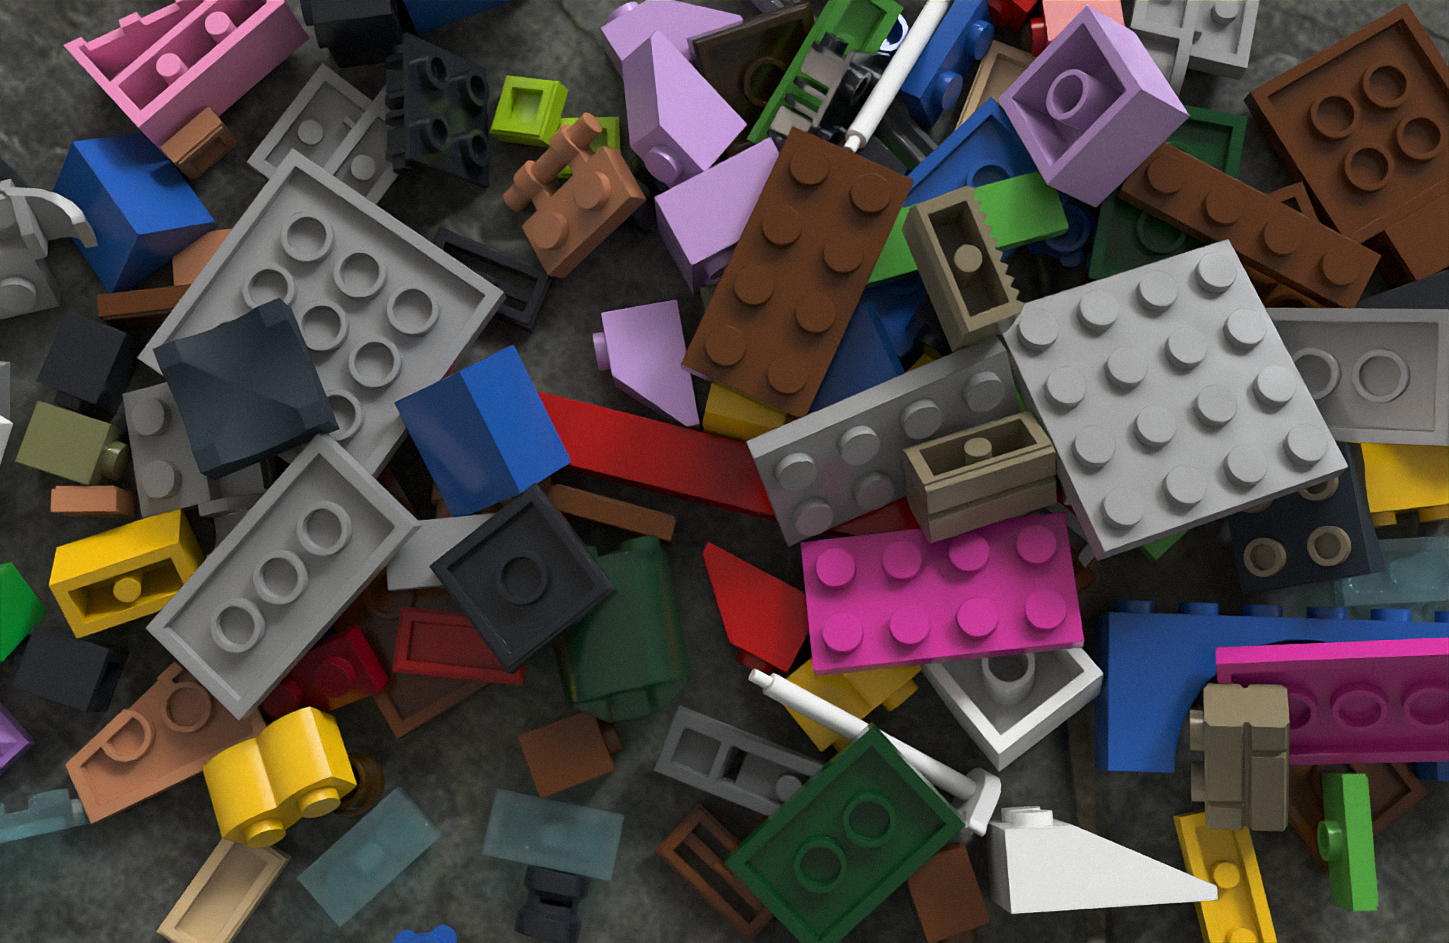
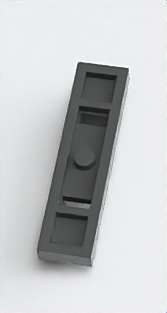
(709, 754)

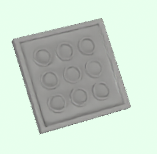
(366, 291)
(1167, 398)

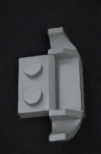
(1196, 36)
(336, 131)
(26, 225)
(168, 471)

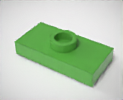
(1347, 841)

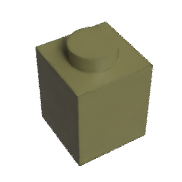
(74, 446)

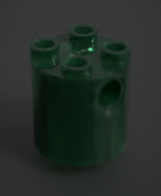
(633, 647)

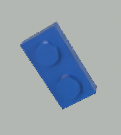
(940, 69)

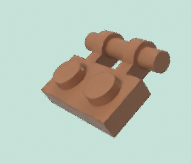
(586, 208)

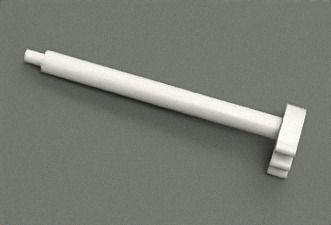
(896, 73)
(974, 793)

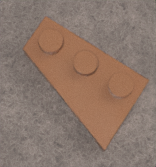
(156, 744)

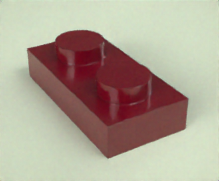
(328, 676)

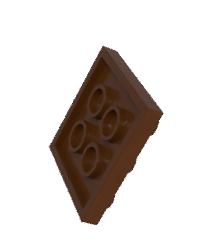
(1363, 125)

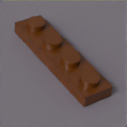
(1259, 228)

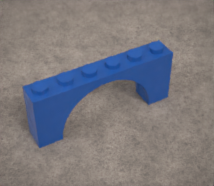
(1164, 660)

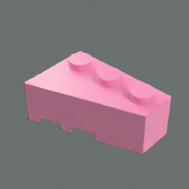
(189, 59)

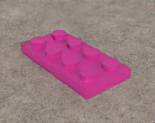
(956, 599)
(1354, 697)

